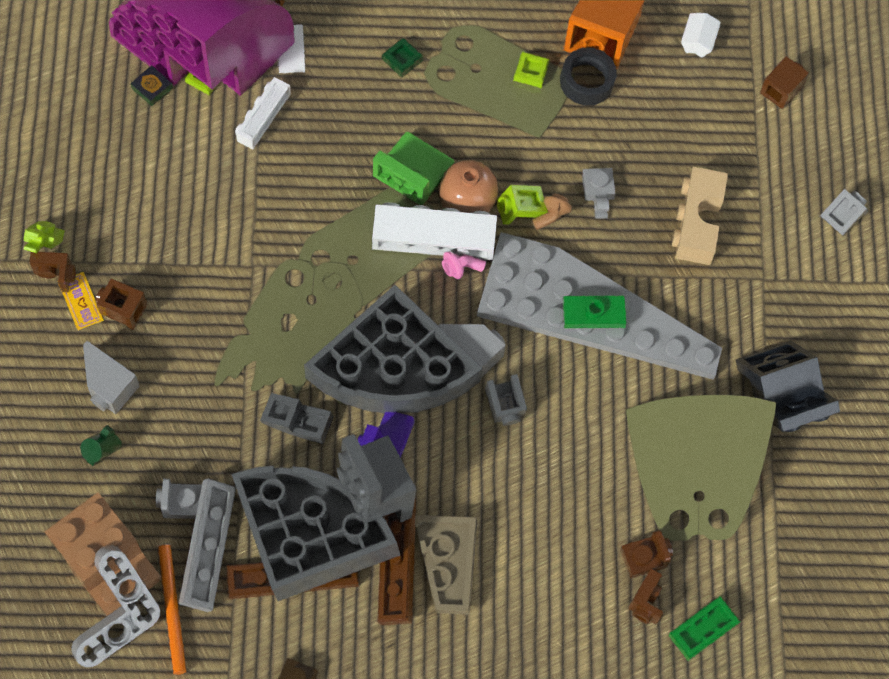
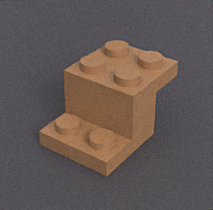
(84, 534)

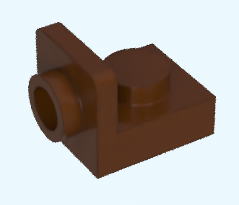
(54, 264)
(647, 553)
(647, 592)

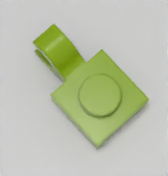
(42, 235)

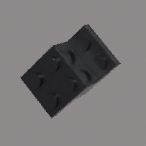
(792, 381)

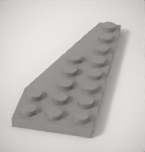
(528, 291)

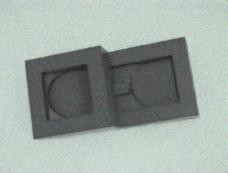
(297, 419)

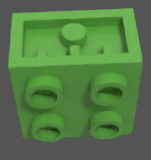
(412, 168)

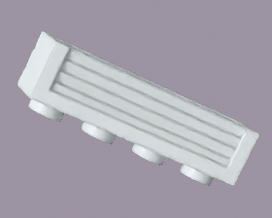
(263, 113)

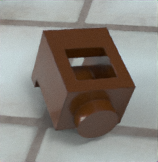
(119, 293)

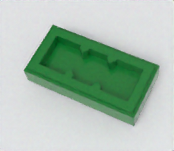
(594, 312)
(704, 628)

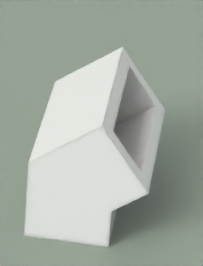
(700, 34)

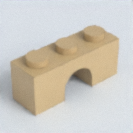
(704, 192)

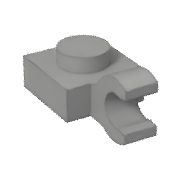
(599, 186)

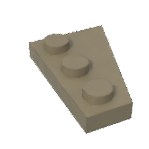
(449, 559)

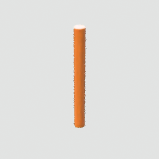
(172, 609)

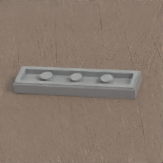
(207, 545)

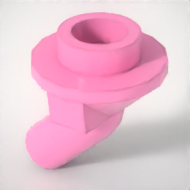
(454, 264)

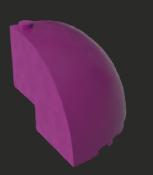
(205, 37)

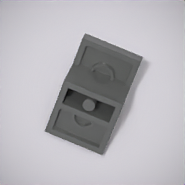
(376, 478)

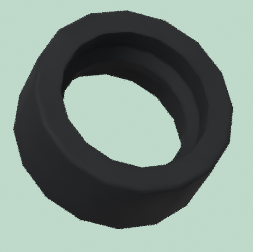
(595, 58)

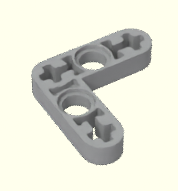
(127, 614)

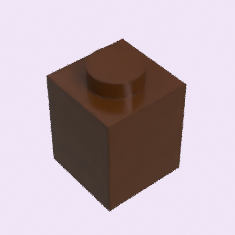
(784, 82)

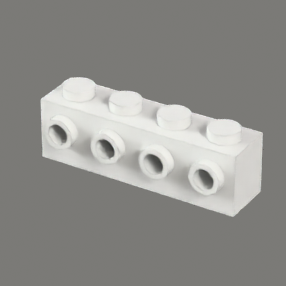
(433, 231)

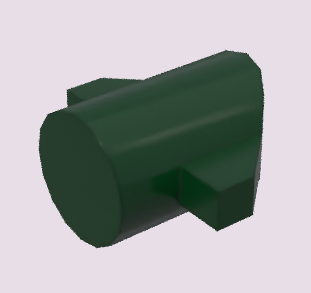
(100, 445)

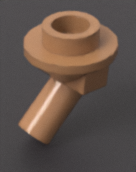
(557, 206)

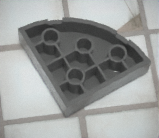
(393, 360)
(308, 528)

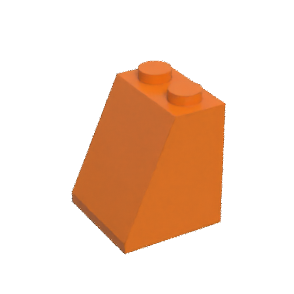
(603, 26)

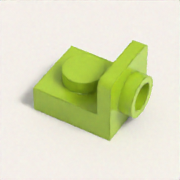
(521, 202)

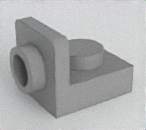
(845, 211)
(178, 500)

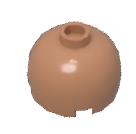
(468, 187)

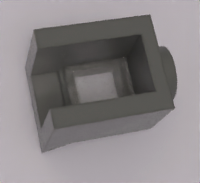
(506, 401)

